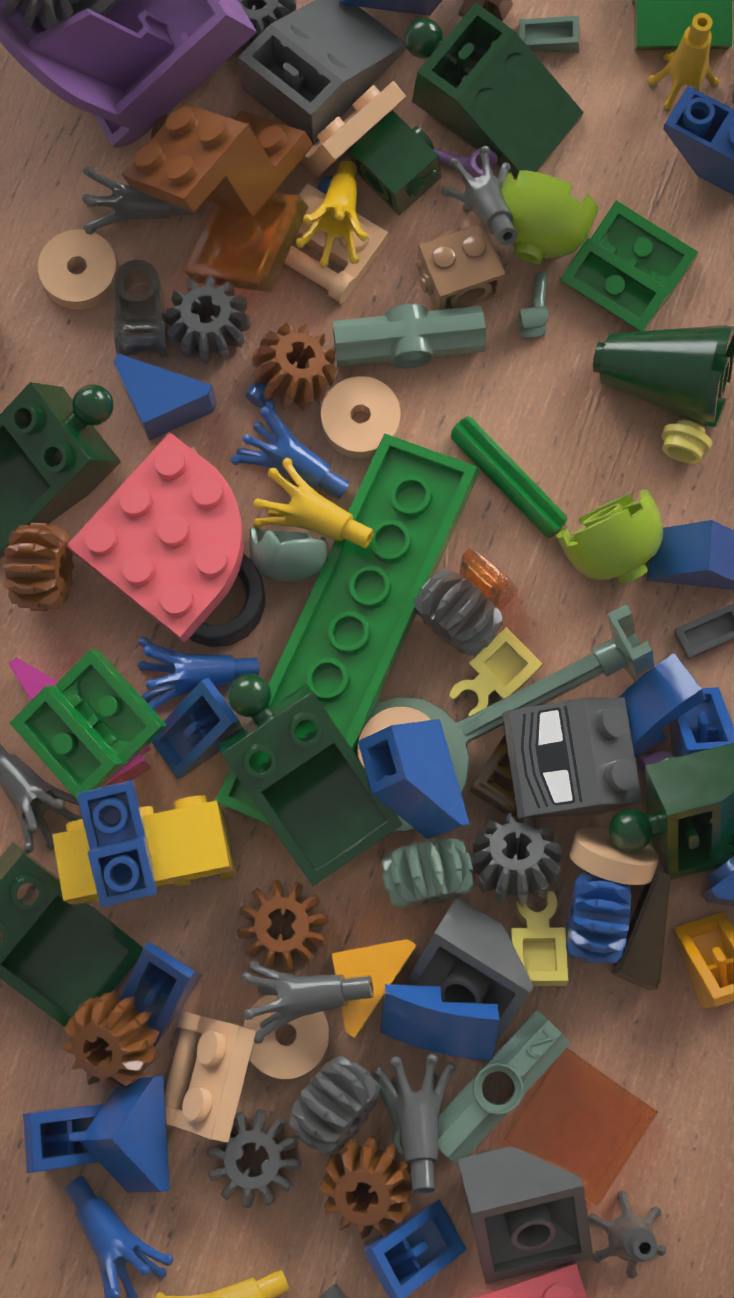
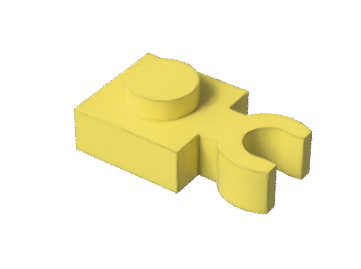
(501, 668)
(541, 947)

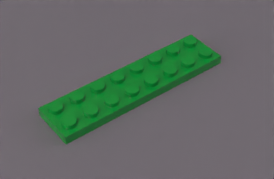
(367, 595)

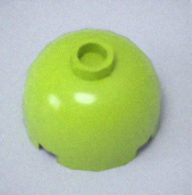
(546, 216)
(615, 539)

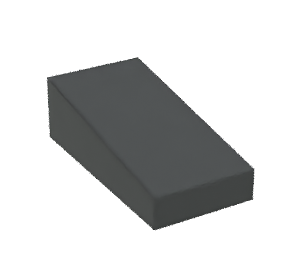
(707, 632)

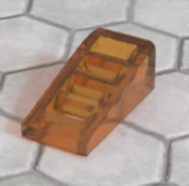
(487, 578)

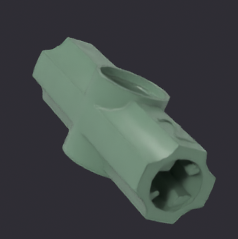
(409, 336)
(525, 1060)

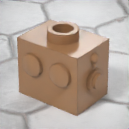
(460, 268)

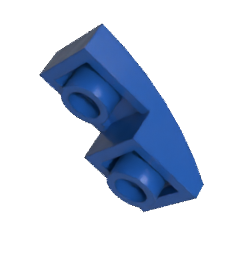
(659, 699)
(117, 843)
(448, 1028)

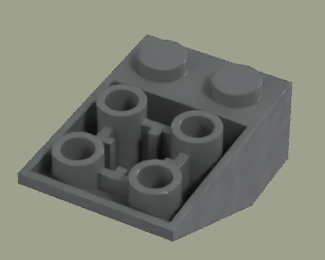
(317, 63)

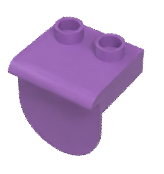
(133, 60)

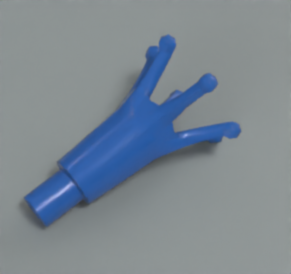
(285, 445)
(188, 670)
(113, 1241)

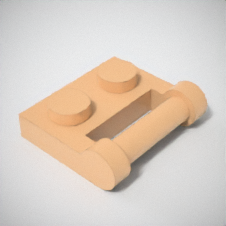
(343, 134)
(338, 284)
(216, 1079)

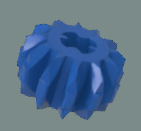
(598, 919)

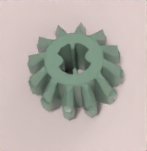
(427, 873)

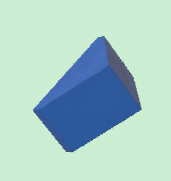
(162, 396)
(695, 556)
(703, 726)
(196, 729)
(160, 986)
(55, 1135)
(132, 1136)
(414, 1250)

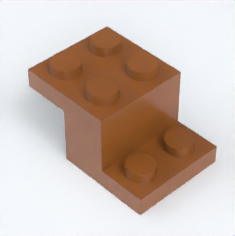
(217, 160)

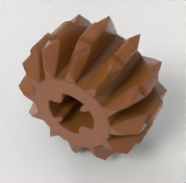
(294, 366)
(38, 567)
(264, 926)
(111, 1040)
(370, 1208)

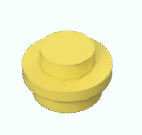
(686, 441)

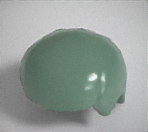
(286, 555)

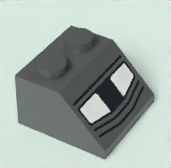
(572, 758)

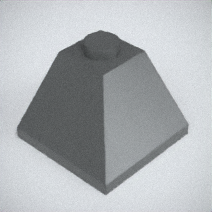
(473, 963)
(523, 1213)

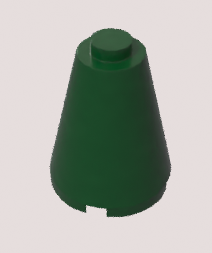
(671, 368)

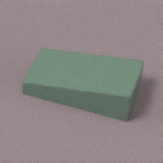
(551, 33)

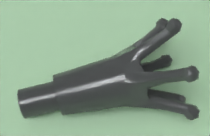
(485, 198)
(126, 204)
(32, 798)
(301, 995)
(418, 1118)
(629, 1236)

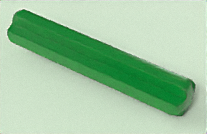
(508, 477)

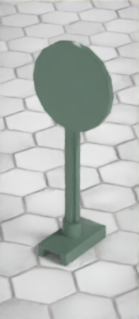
(607, 658)

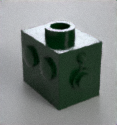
(396, 161)

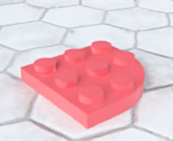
(168, 538)

